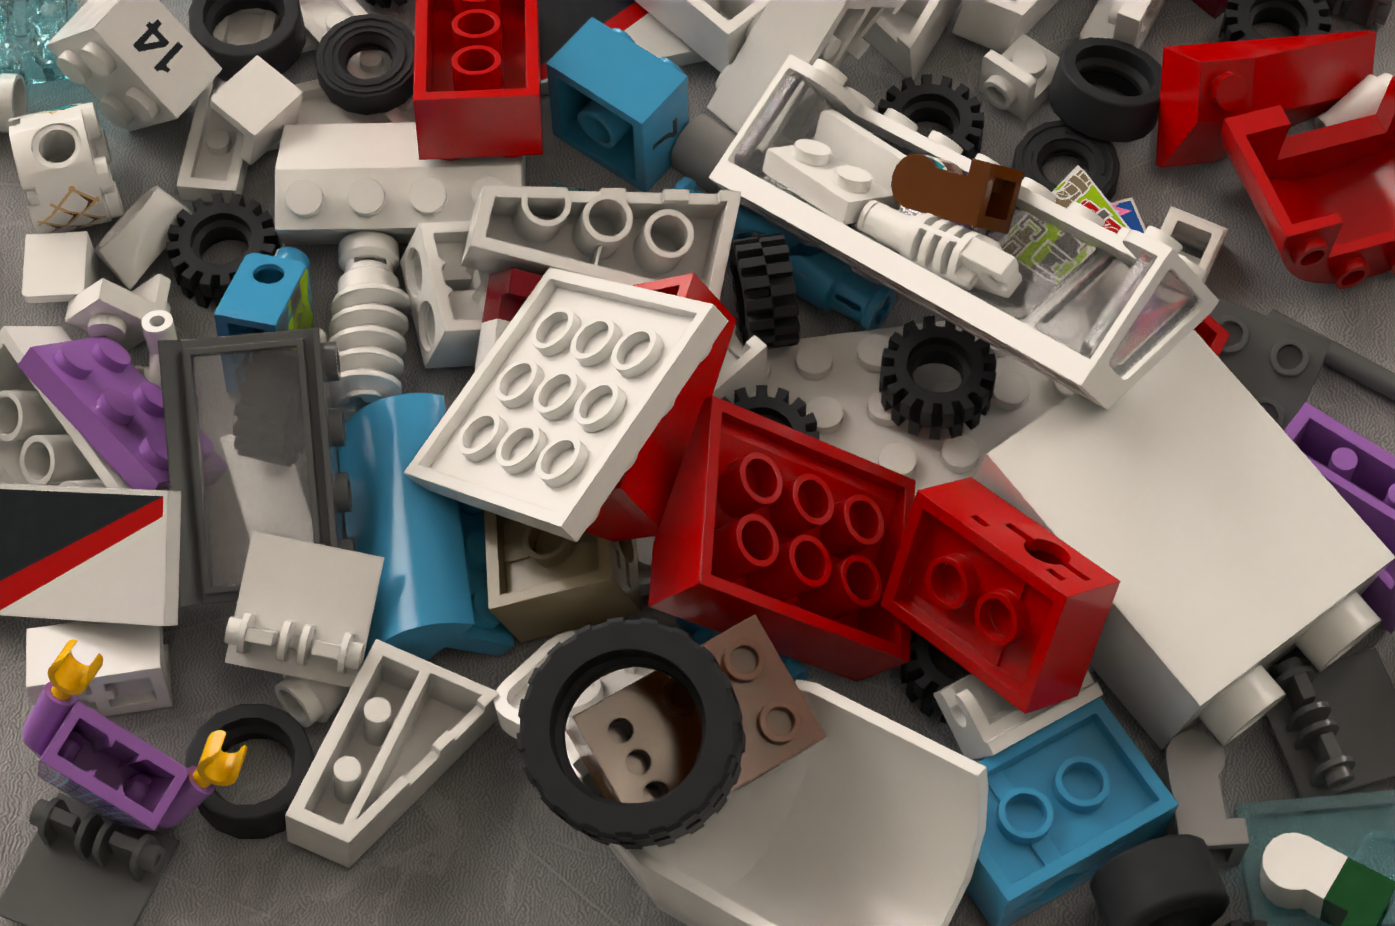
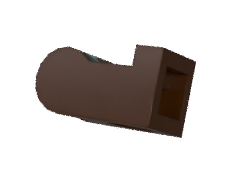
(939, 187)

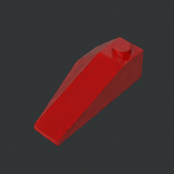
(1238, 77)

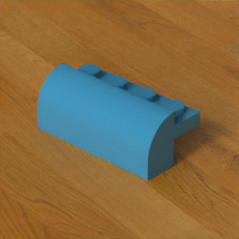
(432, 545)

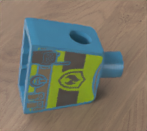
(267, 295)

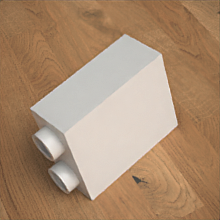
(1212, 528)

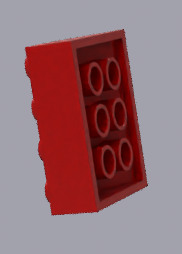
(786, 535)

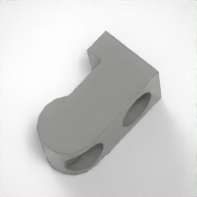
(1192, 777)

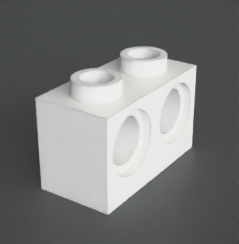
(443, 294)

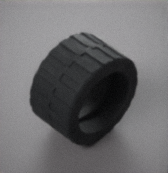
(578, 664)

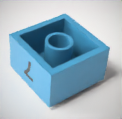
(617, 103)

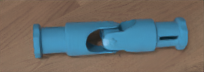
(818, 275)

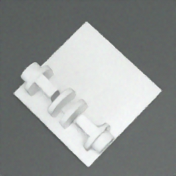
(303, 609)

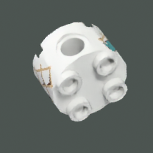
(65, 168)

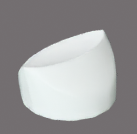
(139, 235)

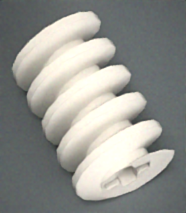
(369, 333)

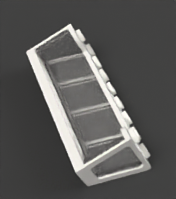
(1089, 301)

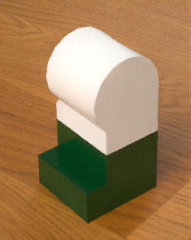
(1324, 882)

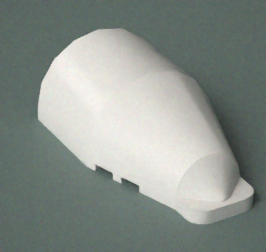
(842, 835)

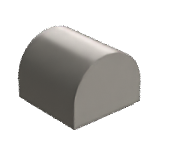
(700, 150)

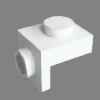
(117, 312)

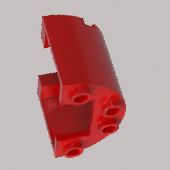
(1322, 190)

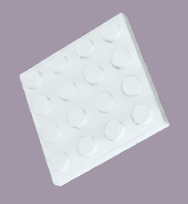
(566, 400)

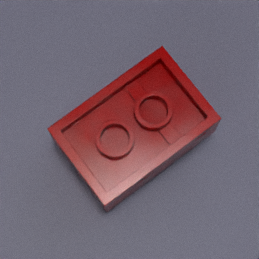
(999, 594)

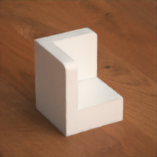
(258, 105)
(58, 266)

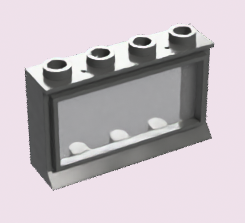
(251, 450)

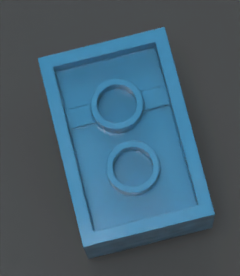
(1062, 811)

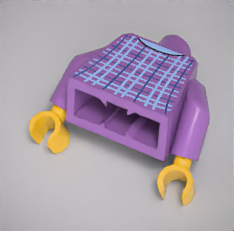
(111, 766)

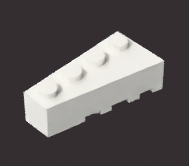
(604, 233)

